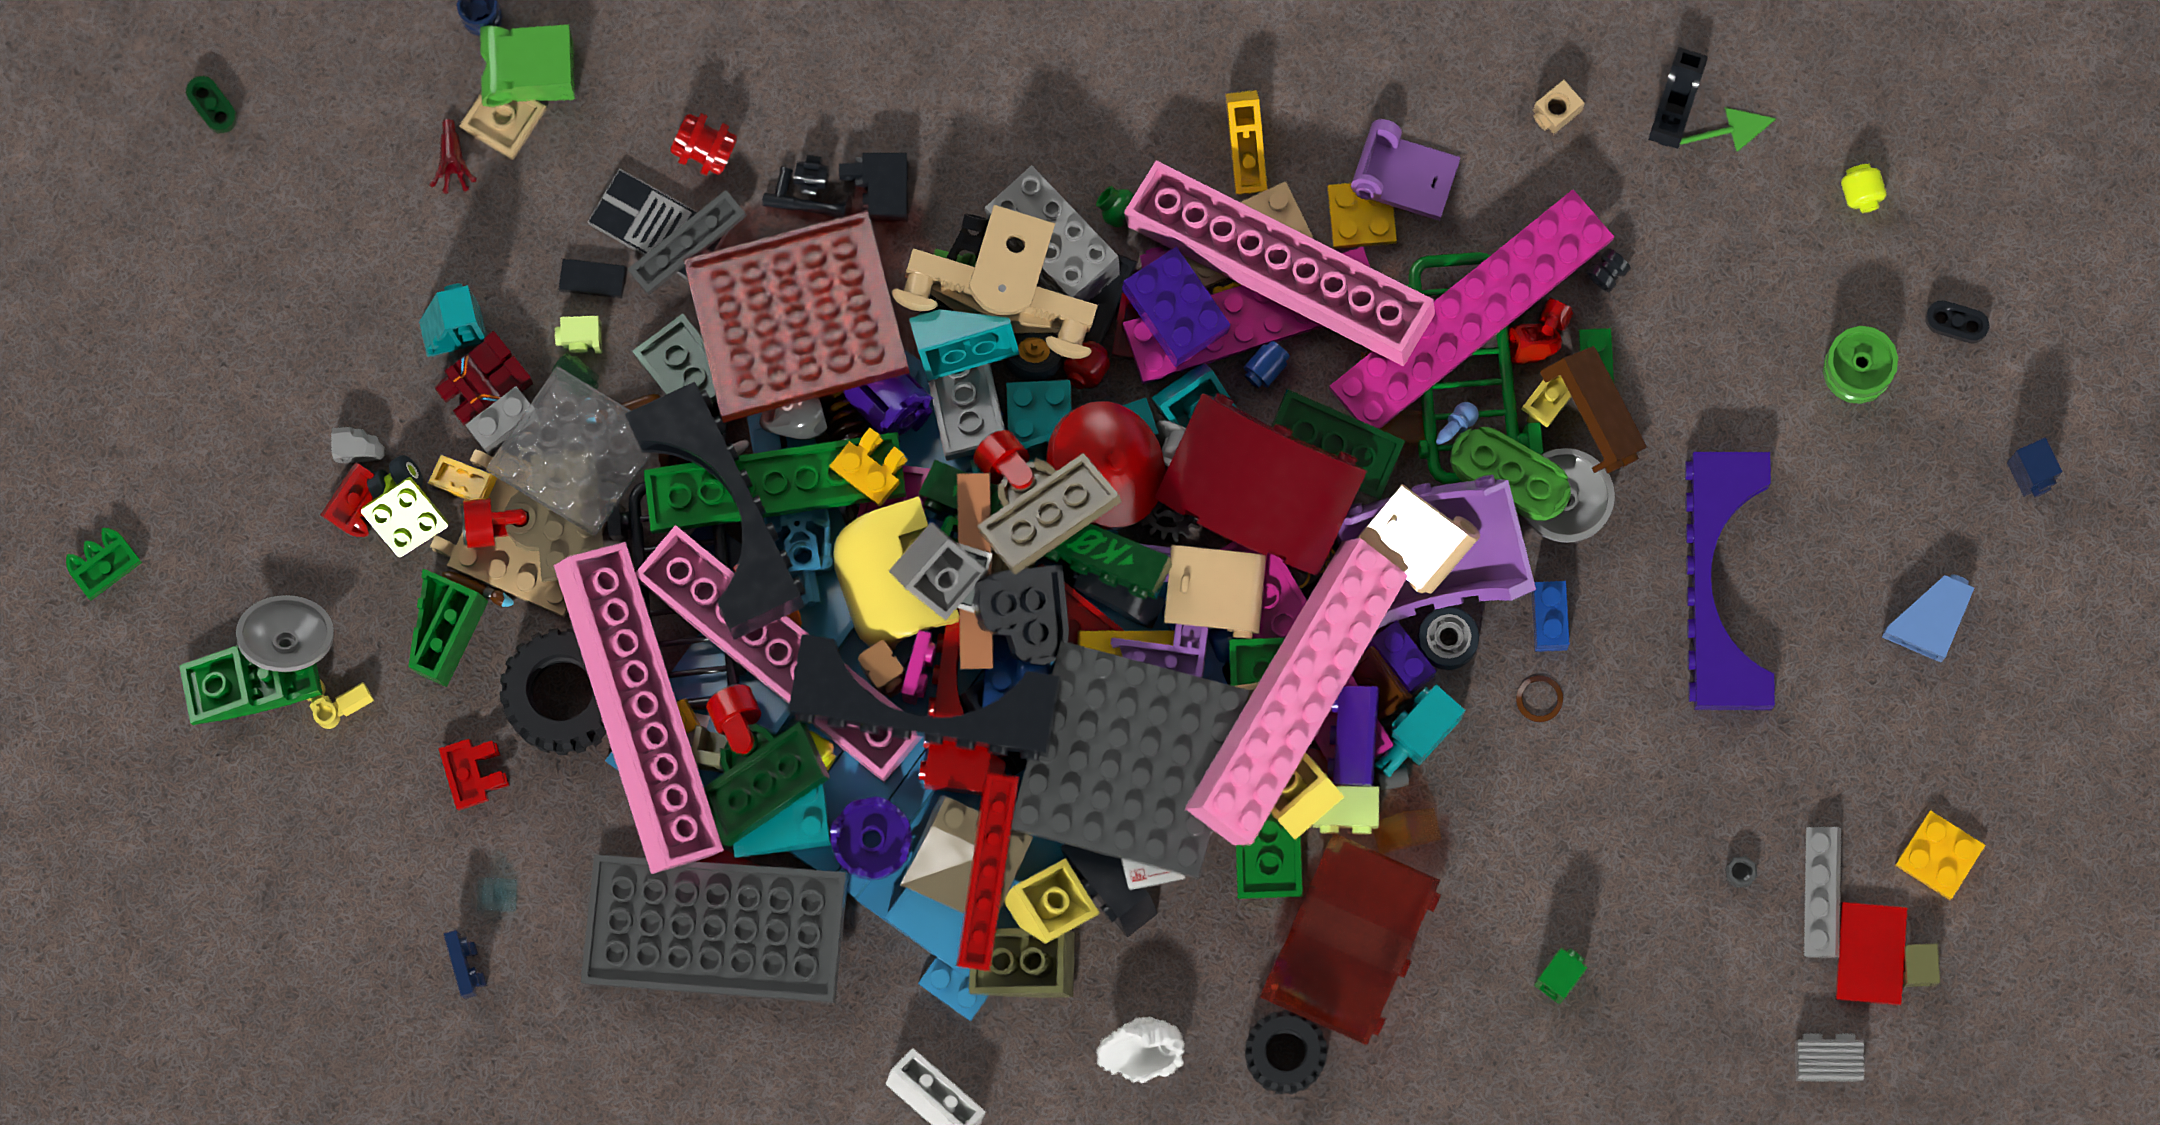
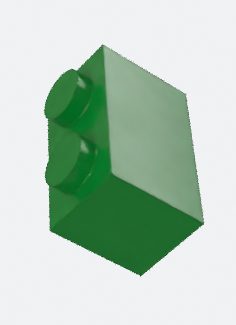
(1561, 975)

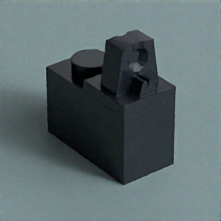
(886, 182)

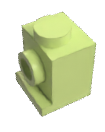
(579, 333)

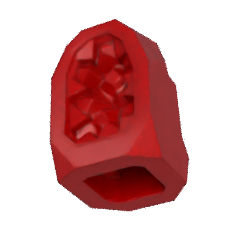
(1531, 345)

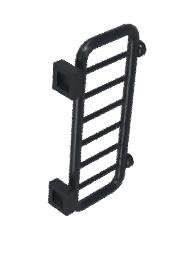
(618, 525)

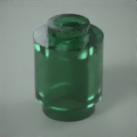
(579, 369)

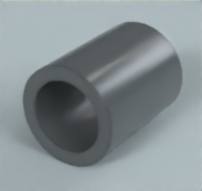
(1398, 778)

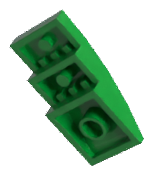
(231, 686)

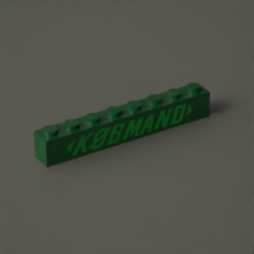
(1090, 549)

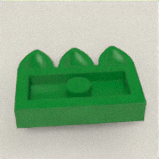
(102, 565)

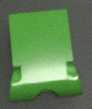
(527, 64)

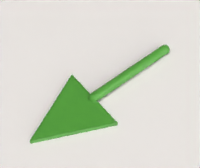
(1742, 125)

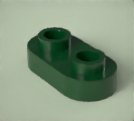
(212, 105)

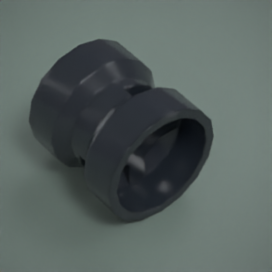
(1607, 272)

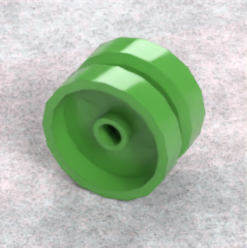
(1878, 367)

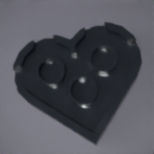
(1026, 610)

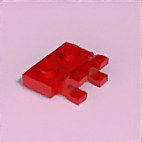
(464, 773)

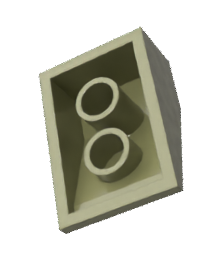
(1027, 966)

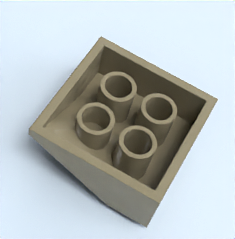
(945, 854)

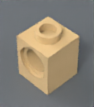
(1563, 95)

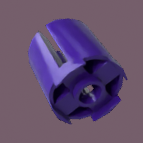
(892, 404)

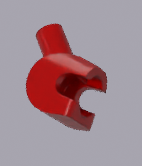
(1555, 316)

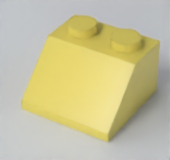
(1305, 798)
(1050, 902)

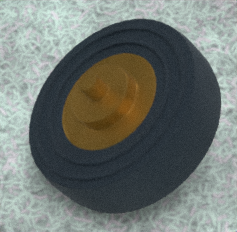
(1035, 359)

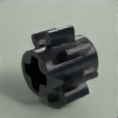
(811, 174)

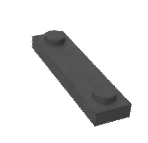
(687, 242)

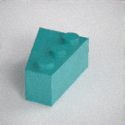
(452, 321)

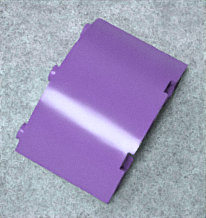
(1491, 569)

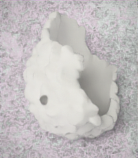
(1142, 1049)

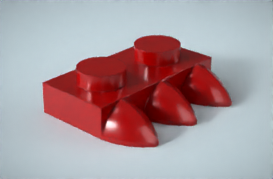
(346, 503)

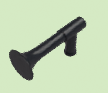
(782, 201)

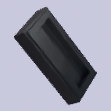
(592, 278)

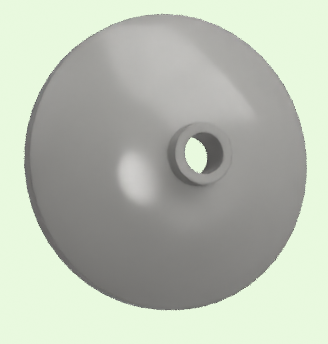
(1589, 501)
(284, 633)

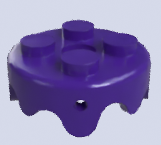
(871, 815)

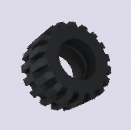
(1278, 1080)

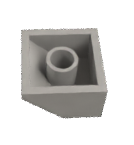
(938, 571)

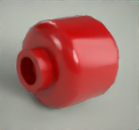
(1088, 370)

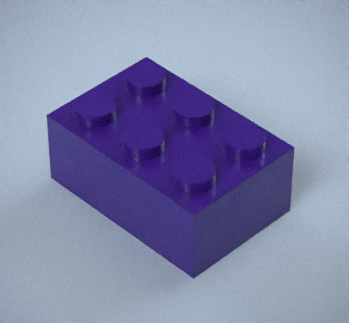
(1175, 306)

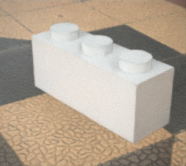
(932, 1093)

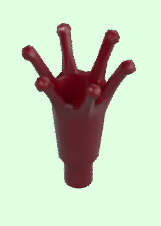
(451, 158)

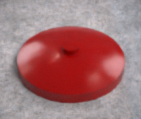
(1120, 449)

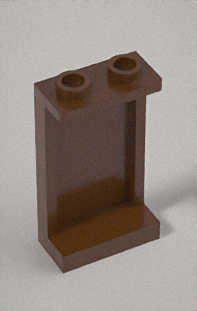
(1600, 407)

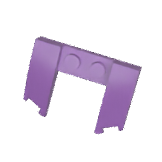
(1185, 654)

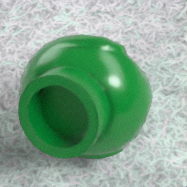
(1113, 205)

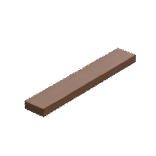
(974, 508)

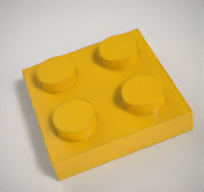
(1357, 220)
(1940, 855)

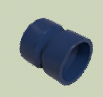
(479, 14)

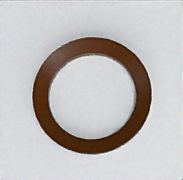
(1528, 715)

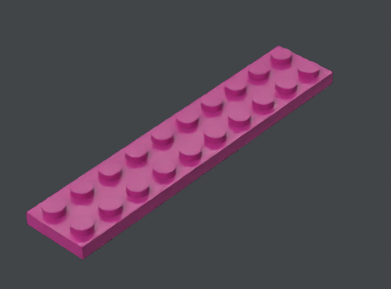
(1477, 310)

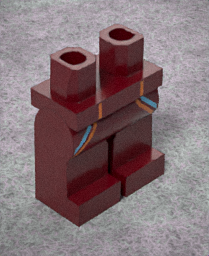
(482, 378)

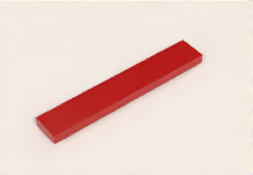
(987, 871)

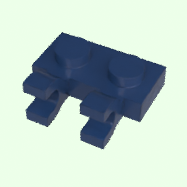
(466, 977)

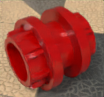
(703, 144)

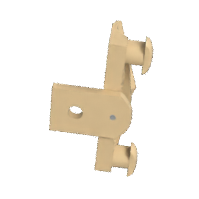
(1003, 284)

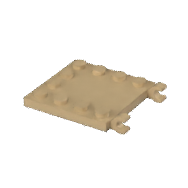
(504, 564)

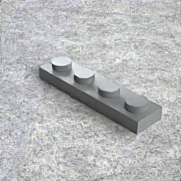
(1822, 892)

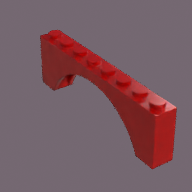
(946, 765)

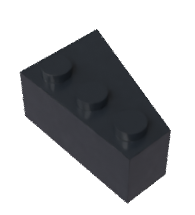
(1106, 880)

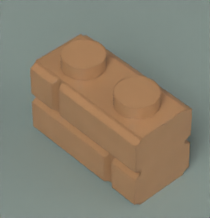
(882, 669)

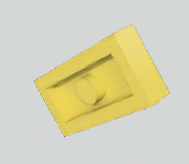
(1547, 401)

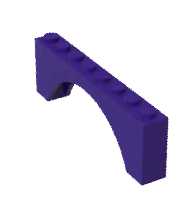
(1721, 670)

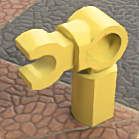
(328, 713)

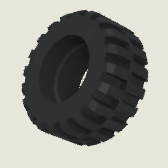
(520, 706)

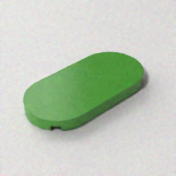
(1536, 483)

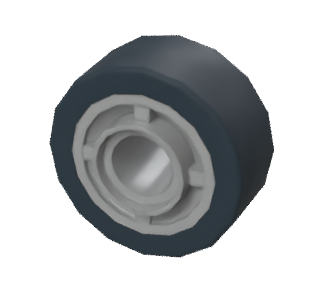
(1450, 620)

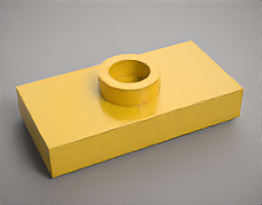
(461, 479)

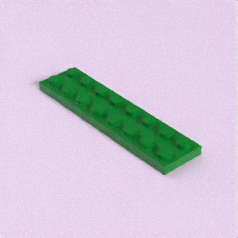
(783, 479)
(1273, 860)

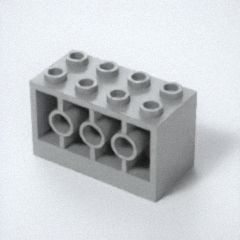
(1077, 257)

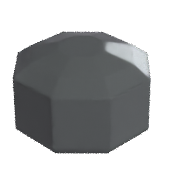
(1741, 872)

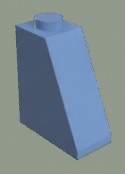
(1933, 618)

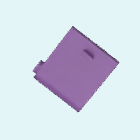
(1403, 172)

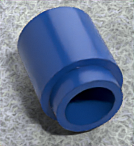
(1266, 364)

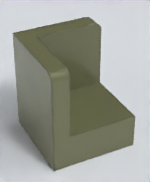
(706, 749)
(1921, 965)

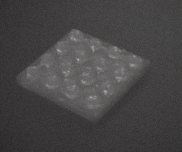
(571, 452)

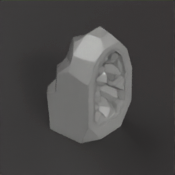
(355, 445)

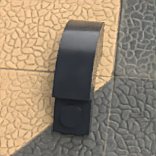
(1678, 98)
(1117, 598)

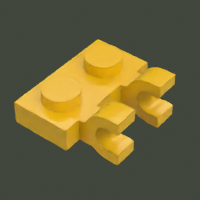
(864, 473)

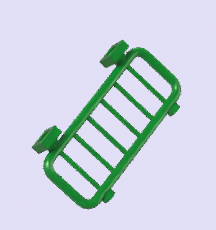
(1428, 448)

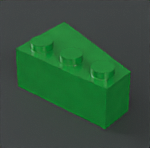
(443, 626)

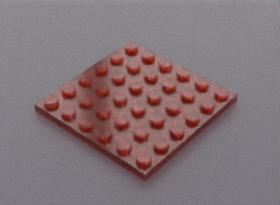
(795, 316)

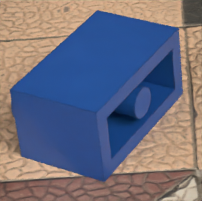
(1550, 616)

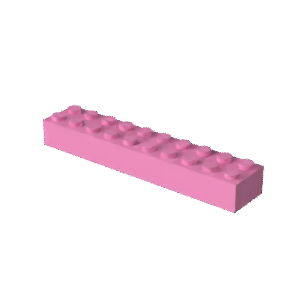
(1280, 263)
(691, 584)
(1296, 692)
(638, 707)

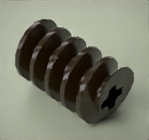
(841, 417)

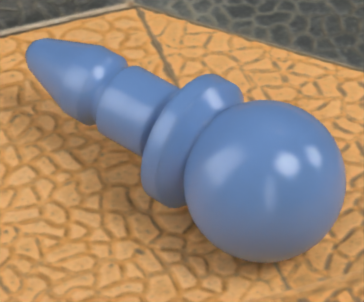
(1464, 416)

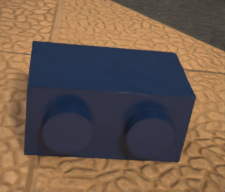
(2035, 468)

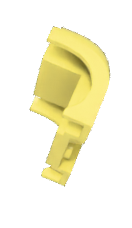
(862, 564)

